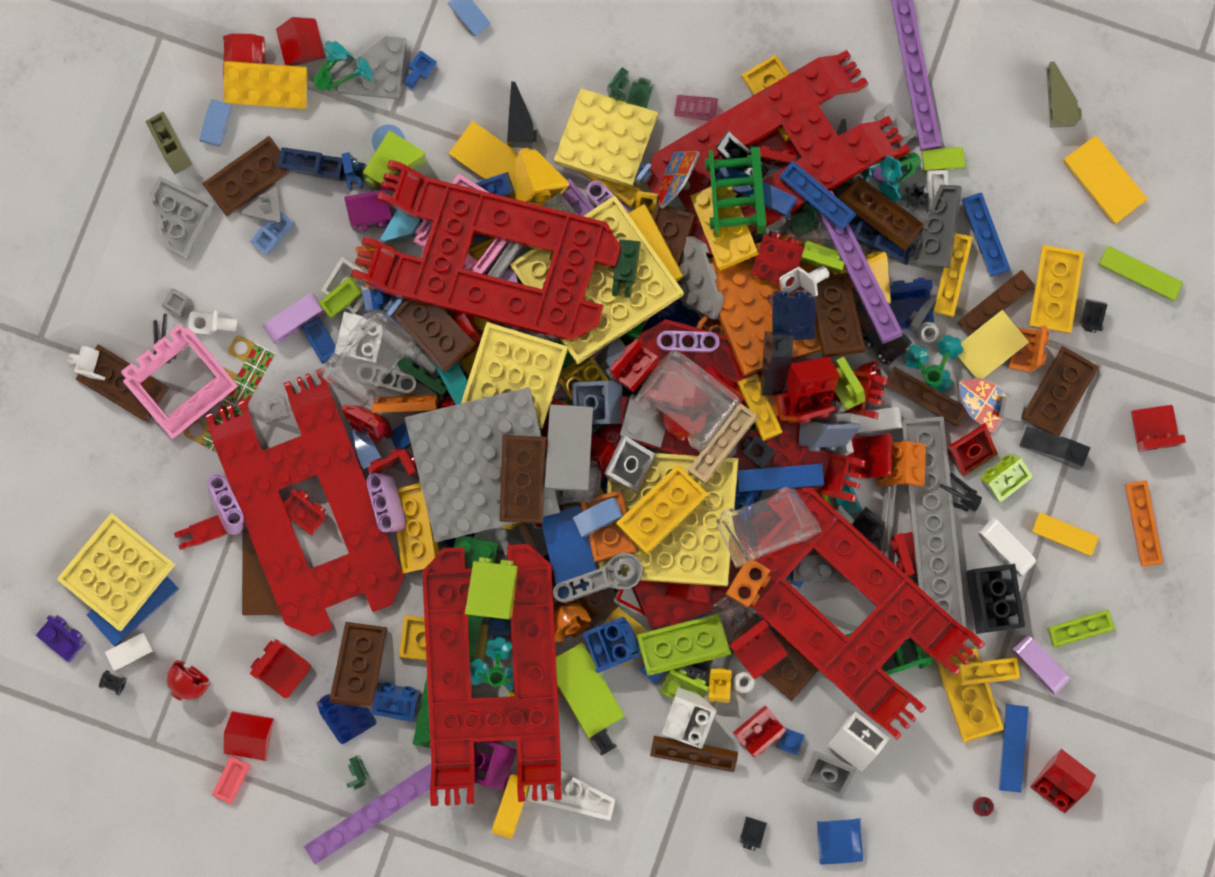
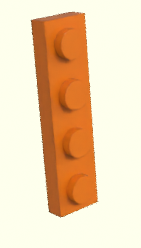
(1143, 523)

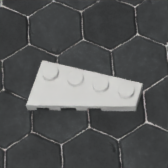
(577, 798)

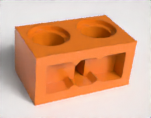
(744, 581)

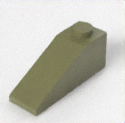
(1061, 100)
(168, 143)

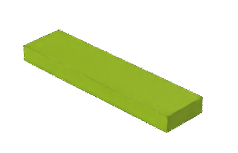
(1140, 273)

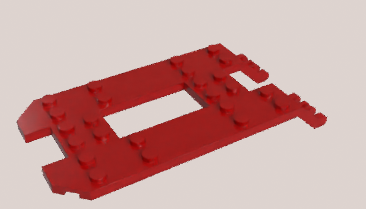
(794, 107)
(456, 217)
(786, 444)
(256, 481)
(900, 613)
(459, 719)

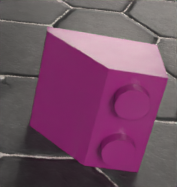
(367, 212)
(493, 764)

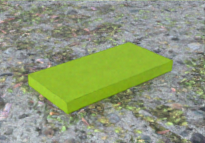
(683, 644)
(586, 691)

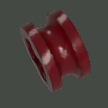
(979, 801)

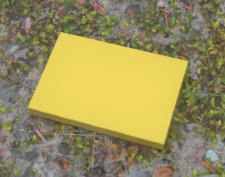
(991, 345)

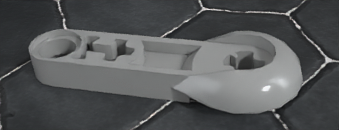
(604, 578)

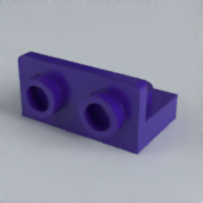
(61, 638)

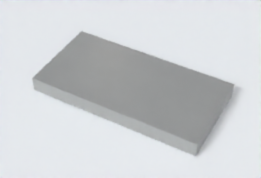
(568, 448)

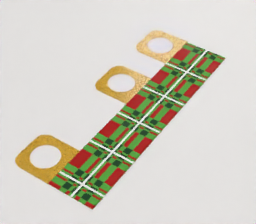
(256, 363)

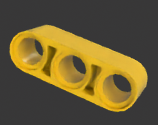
(509, 810)

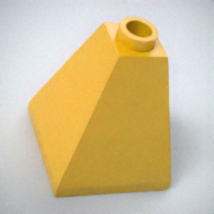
(536, 178)
(879, 267)

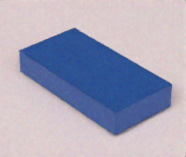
(319, 339)

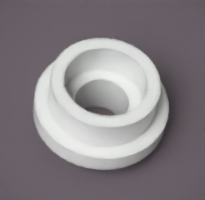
(932, 336)
(751, 682)

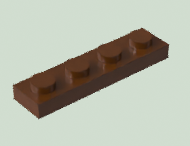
(997, 301)
(925, 396)
(682, 752)

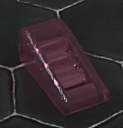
(696, 100)

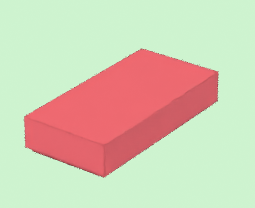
(231, 780)

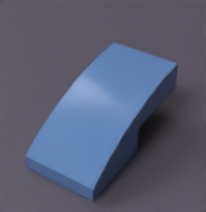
(470, 15)
(215, 122)
(271, 234)
(364, 448)
(597, 517)

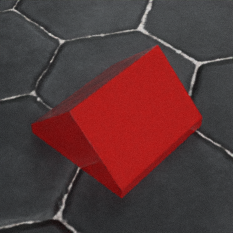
(300, 41)
(972, 450)
(248, 735)

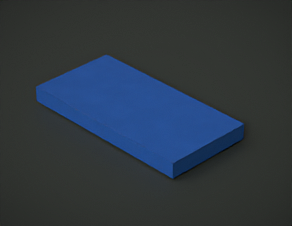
(567, 550)
(161, 594)

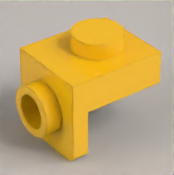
(719, 685)

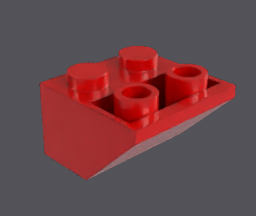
(811, 383)
(1063, 781)

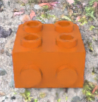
(1031, 355)
(907, 465)

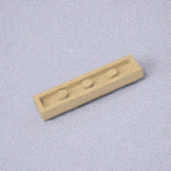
(722, 443)

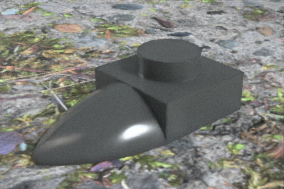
(917, 317)

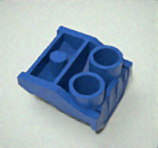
(612, 644)
(839, 841)

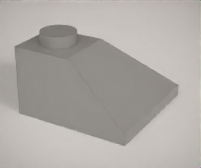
(643, 424)

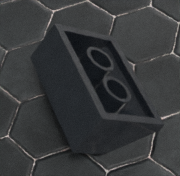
(885, 352)
(995, 598)

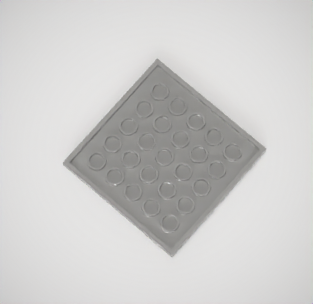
(462, 457)

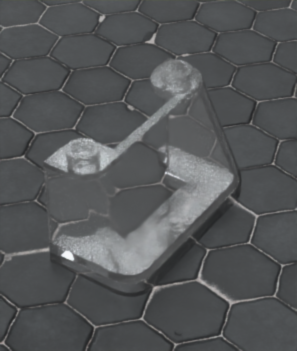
(367, 356)
(688, 398)
(767, 526)

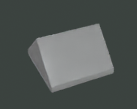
(629, 464)
(828, 774)

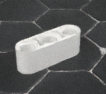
(888, 420)
(1007, 546)

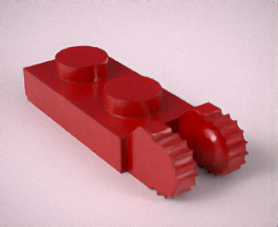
(202, 532)

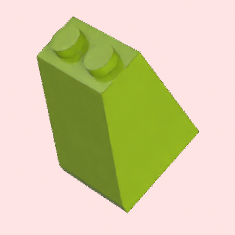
(395, 149)
(492, 588)

